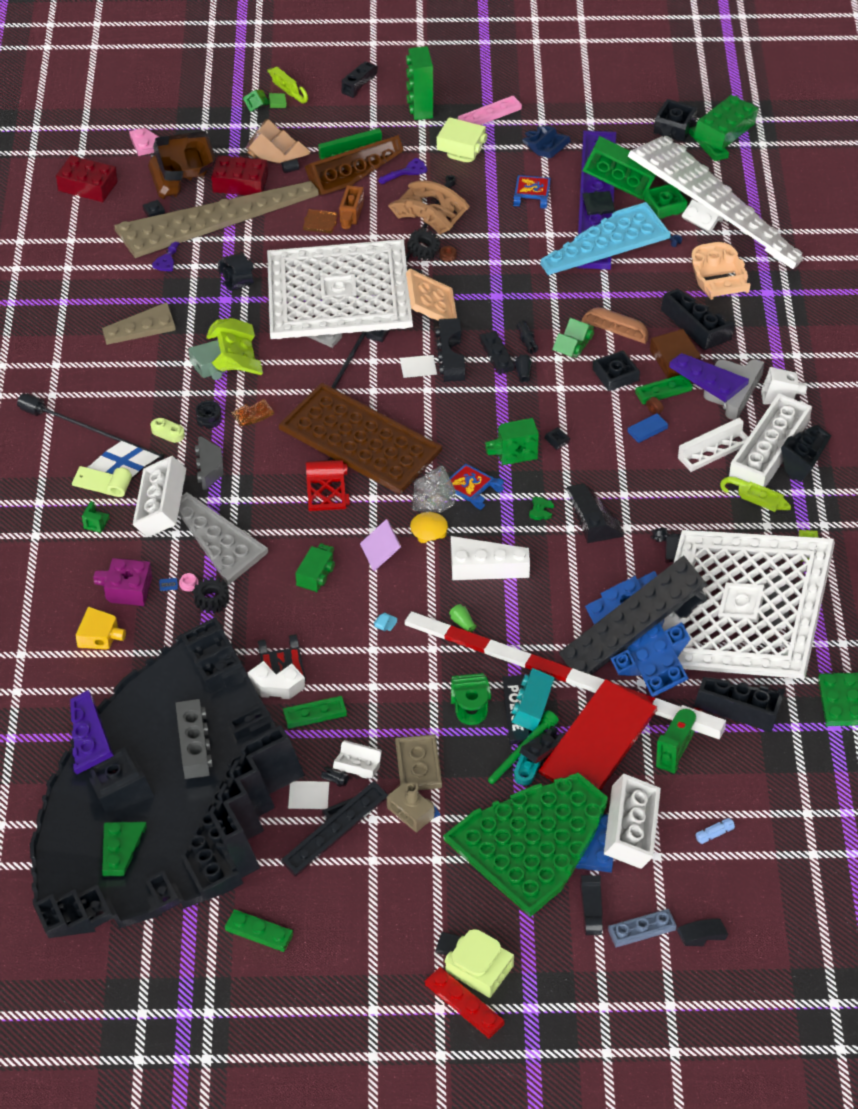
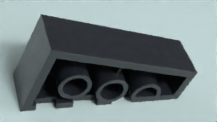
(696, 319)
(740, 702)

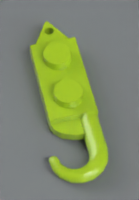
(287, 84)
(757, 494)

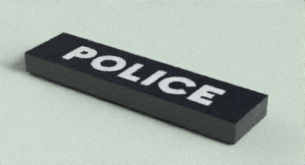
(511, 687)

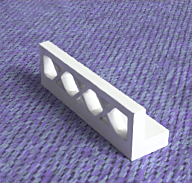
(709, 442)

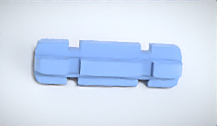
(715, 830)

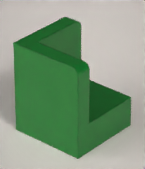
(255, 100)
(93, 519)

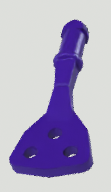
(416, 163)
(165, 262)

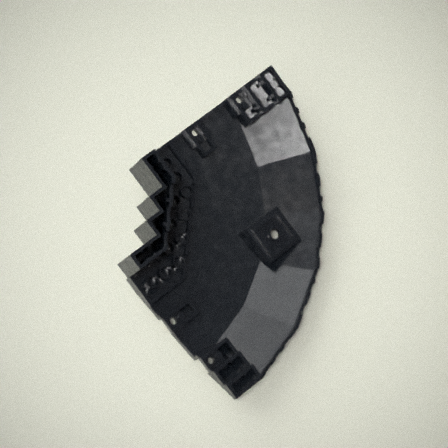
(194, 825)

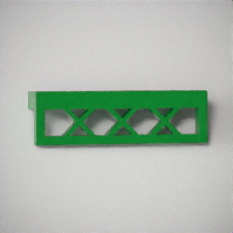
(348, 143)

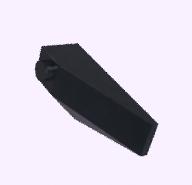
(803, 451)
(593, 515)

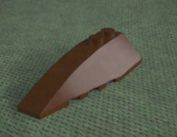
(351, 166)

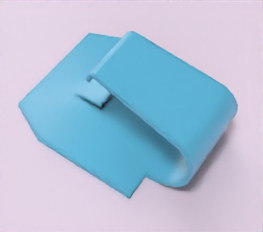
(385, 622)

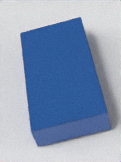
(647, 428)

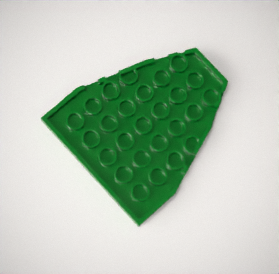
(532, 838)

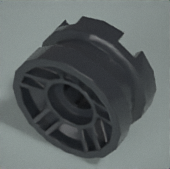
(208, 414)

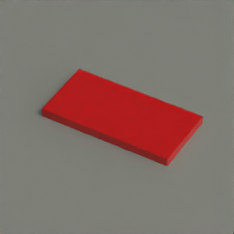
(600, 736)

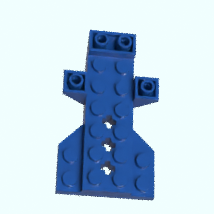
(654, 653)

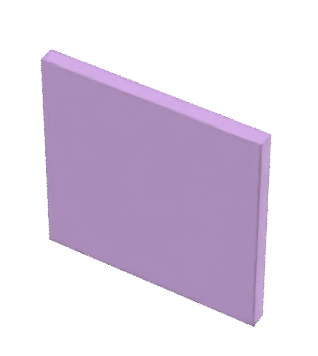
(380, 545)

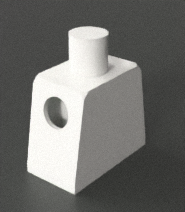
(781, 382)

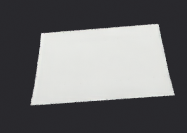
(418, 366)
(308, 795)

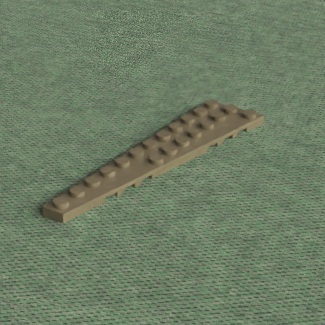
(161, 231)

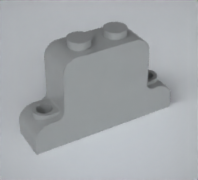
(736, 404)

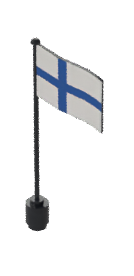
(121, 455)

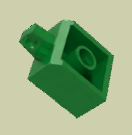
(515, 442)

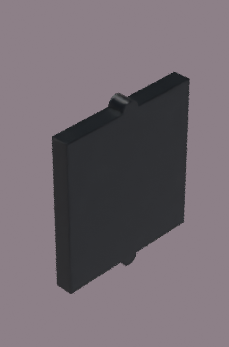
(598, 203)

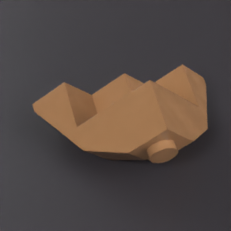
(274, 144)

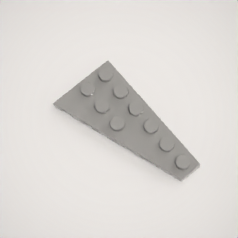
(223, 542)

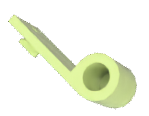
(102, 482)

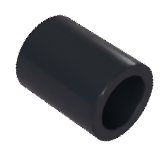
(290, 165)

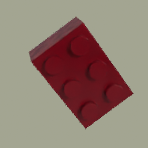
(239, 175)
(86, 178)

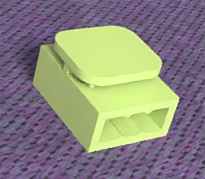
(461, 139)
(479, 962)

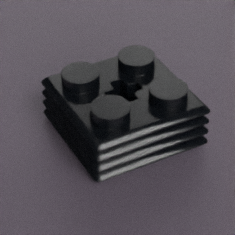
(616, 370)

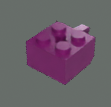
(125, 581)

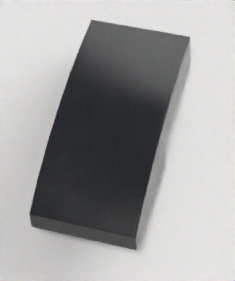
(700, 931)

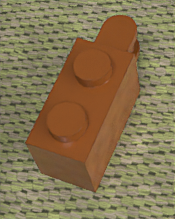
(351, 206)

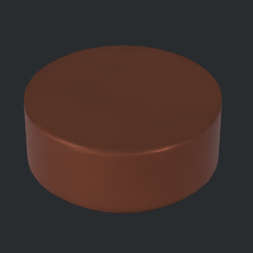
(448, 253)
(654, 405)

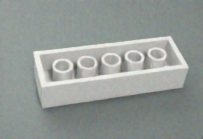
(762, 451)

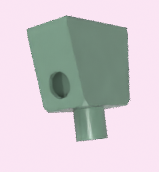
(202, 356)

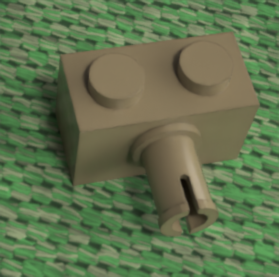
(410, 806)

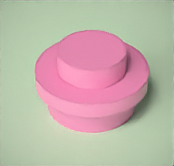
(188, 582)

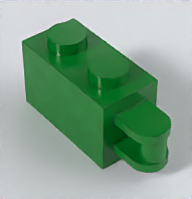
(315, 567)

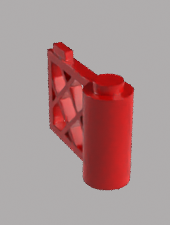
(326, 472)

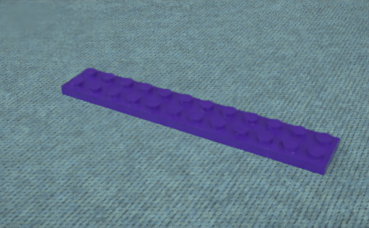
(589, 185)

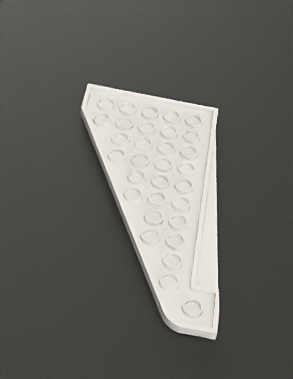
(694, 179)

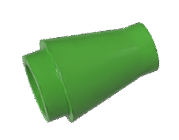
(461, 616)

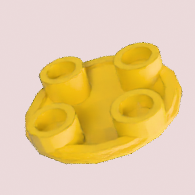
(429, 526)

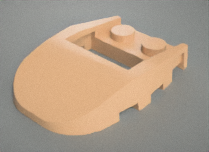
(719, 259)

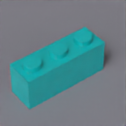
(532, 699)

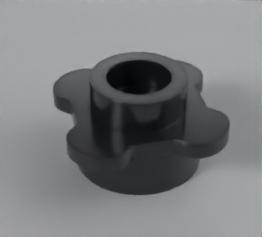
(660, 534)

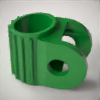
(470, 693)

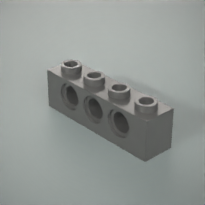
(192, 739)

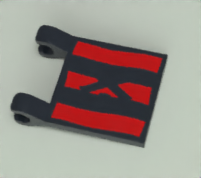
(281, 659)

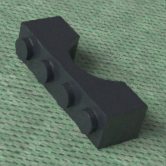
(452, 363)

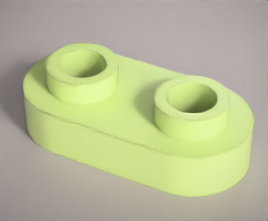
(167, 430)

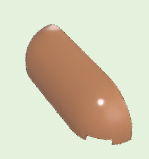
(617, 323)

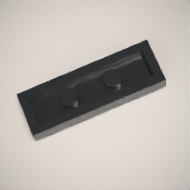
(497, 352)

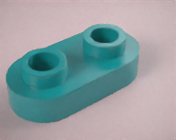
(525, 768)

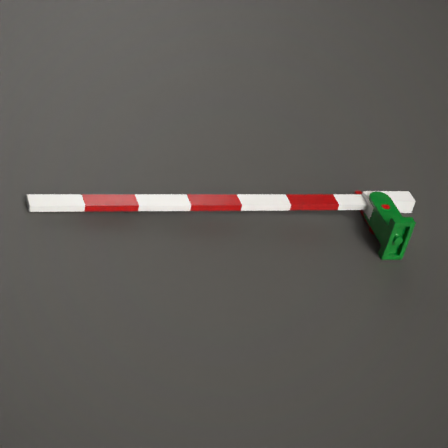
(669, 747)

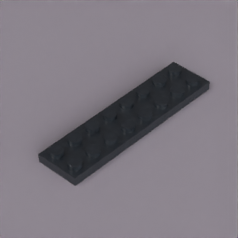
(634, 617)

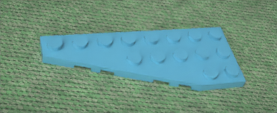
(621, 232)

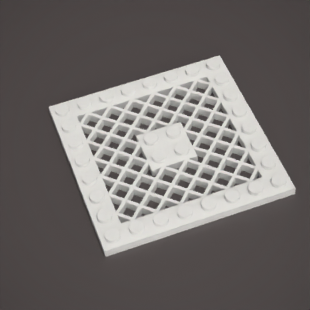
(338, 289)
(744, 601)

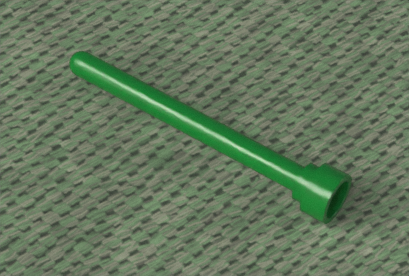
(548, 720)

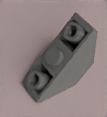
(209, 462)

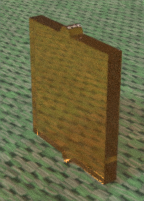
(320, 221)

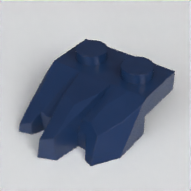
(546, 141)

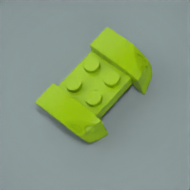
(235, 346)

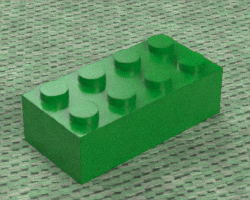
(419, 83)
(726, 122)
(612, 165)

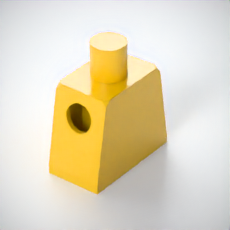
(98, 630)

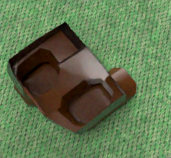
(179, 158)

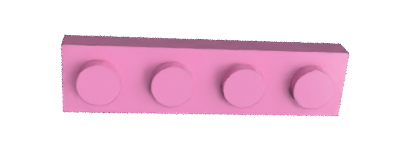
(492, 111)

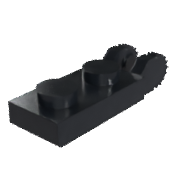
(541, 746)

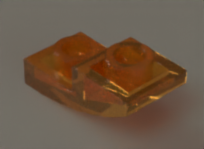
(248, 415)

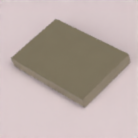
(419, 761)

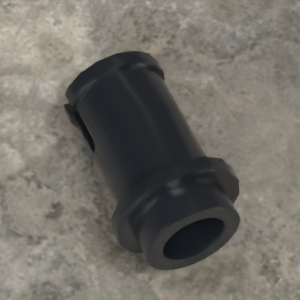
(335, 776)

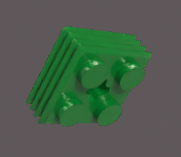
(665, 200)

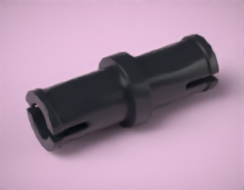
(527, 337)

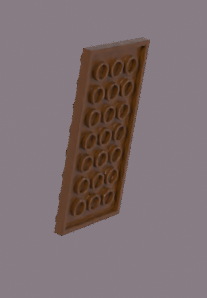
(360, 438)

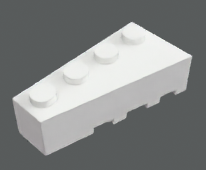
(487, 560)

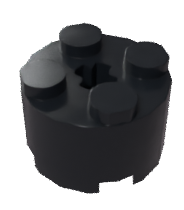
(236, 271)

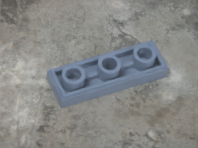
(652, 925)

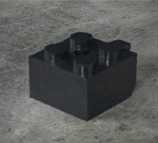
(675, 120)

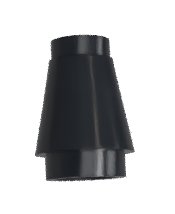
(523, 365)

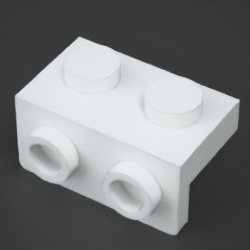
(701, 216)
(358, 759)

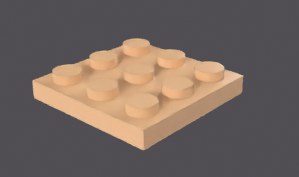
(430, 296)

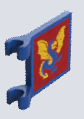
(532, 188)
(471, 483)

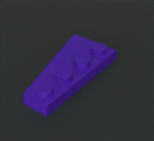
(711, 378)
(88, 733)

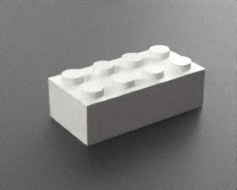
(159, 496)
(632, 821)

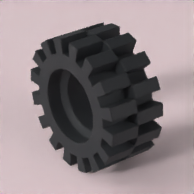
(419, 250)
(207, 587)

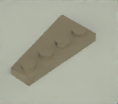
(147, 323)

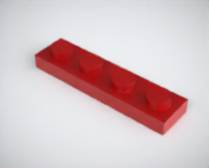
(464, 1002)

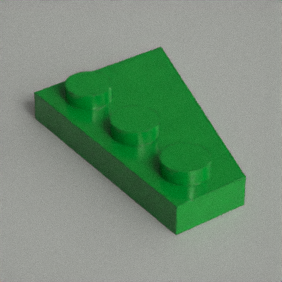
(119, 845)

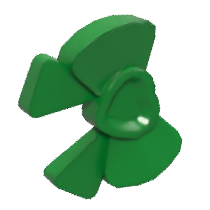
(538, 512)

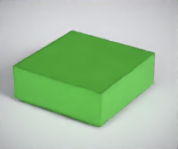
(277, 100)

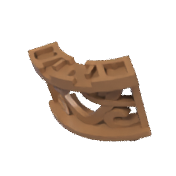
(435, 215)

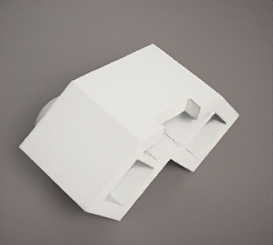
(284, 684)

